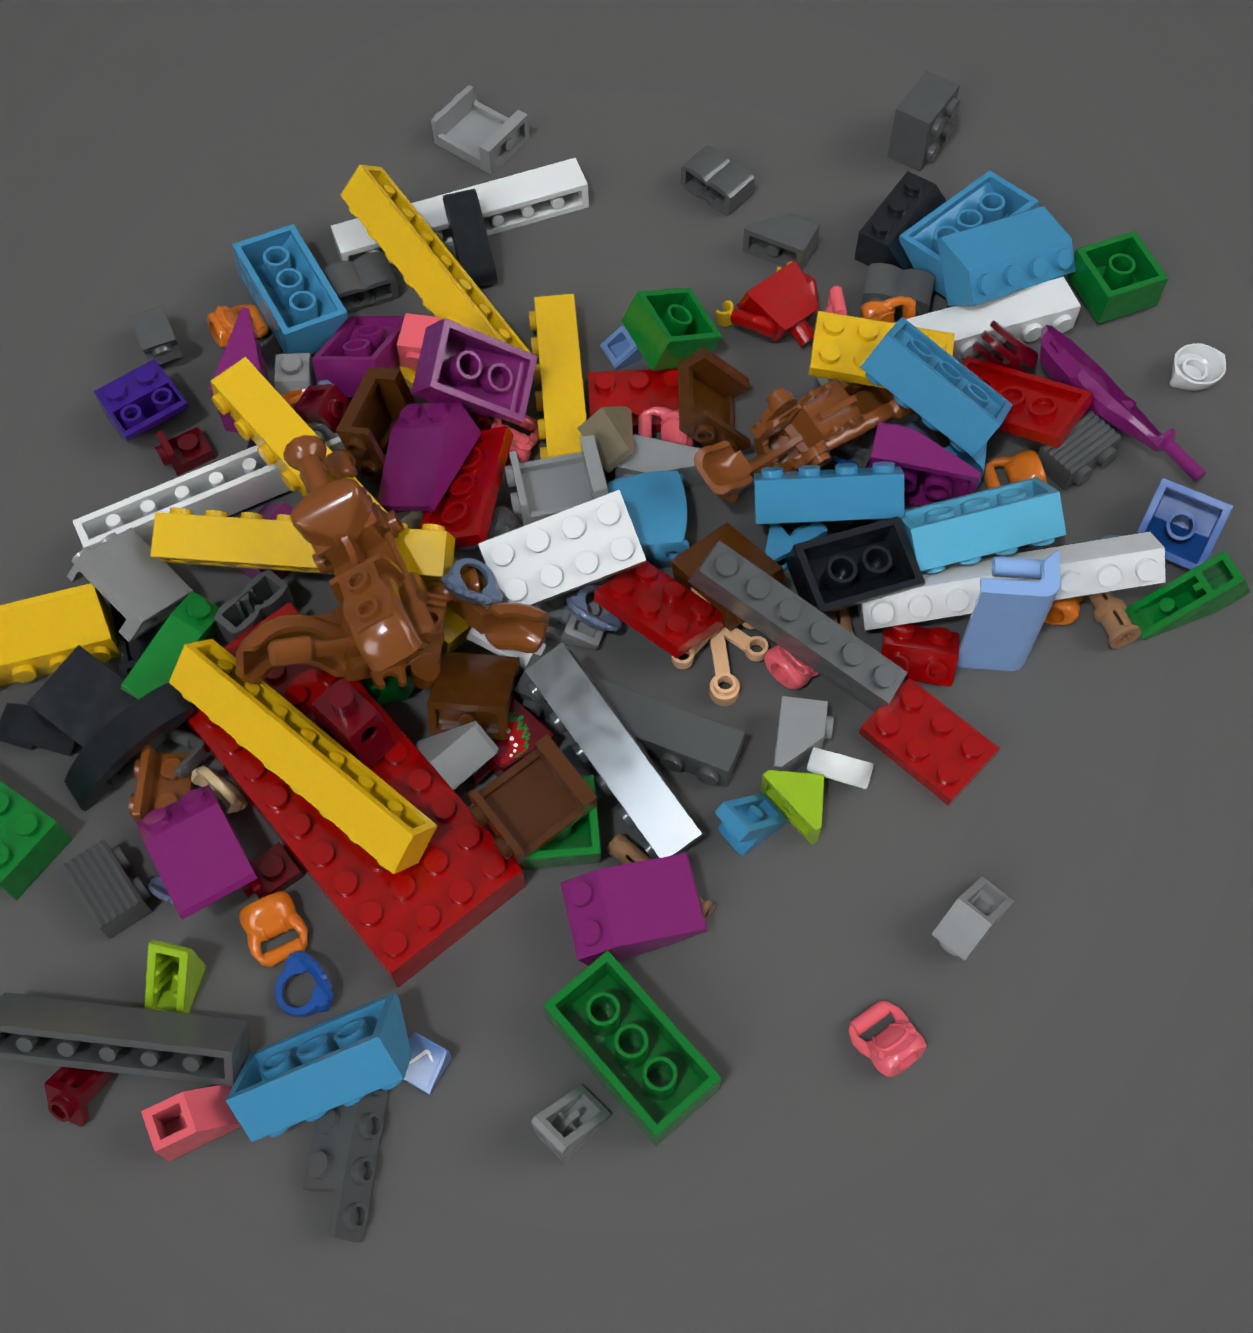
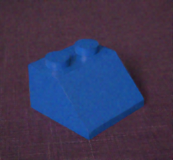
(1185, 522)

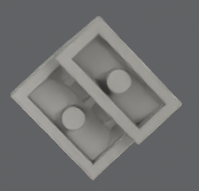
(566, 627)

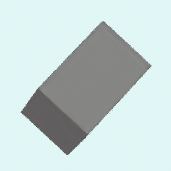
(458, 752)
(570, 1122)

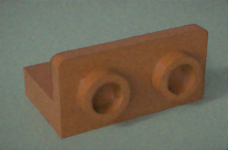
(157, 782)

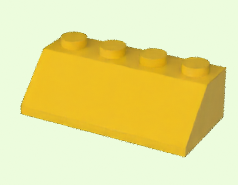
(47, 628)

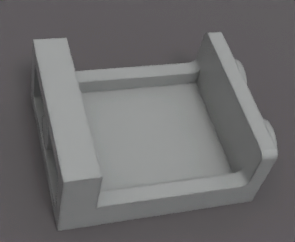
(479, 132)
(555, 482)
(131, 581)

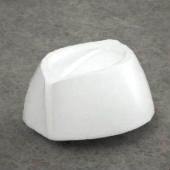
(1197, 367)
(840, 767)

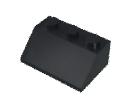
(903, 207)
(854, 566)

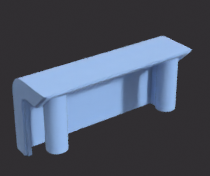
(1009, 613)

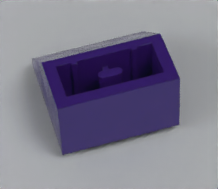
(140, 400)

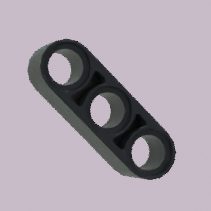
(470, 236)

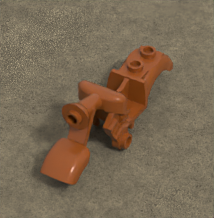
(798, 433)
(361, 548)
(327, 642)

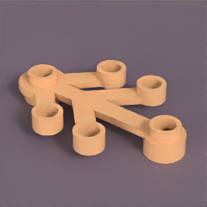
(729, 696)

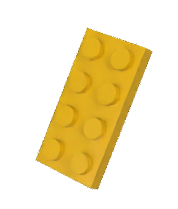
(846, 341)

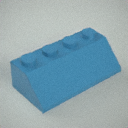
(977, 204)
(1004, 257)
(289, 289)
(936, 387)
(829, 494)
(322, 1068)

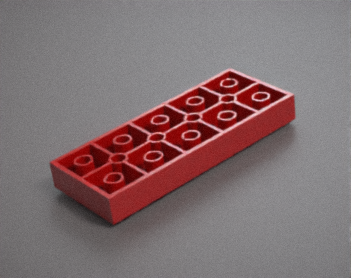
(397, 916)

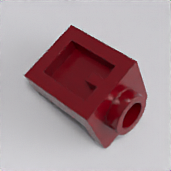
(323, 404)
(184, 450)
(274, 872)
(71, 1090)

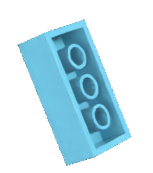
(984, 524)

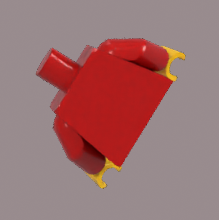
(776, 306)

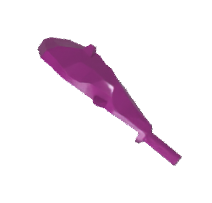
(1072, 366)

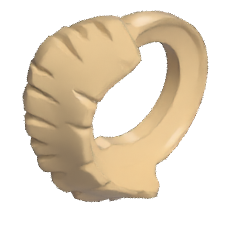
(221, 787)

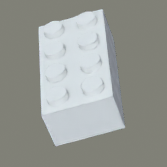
(564, 551)

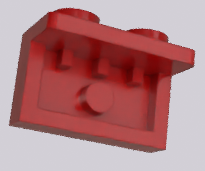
(923, 652)

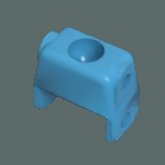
(657, 513)

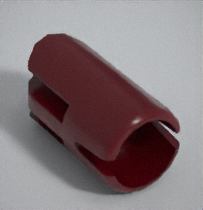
(1008, 353)

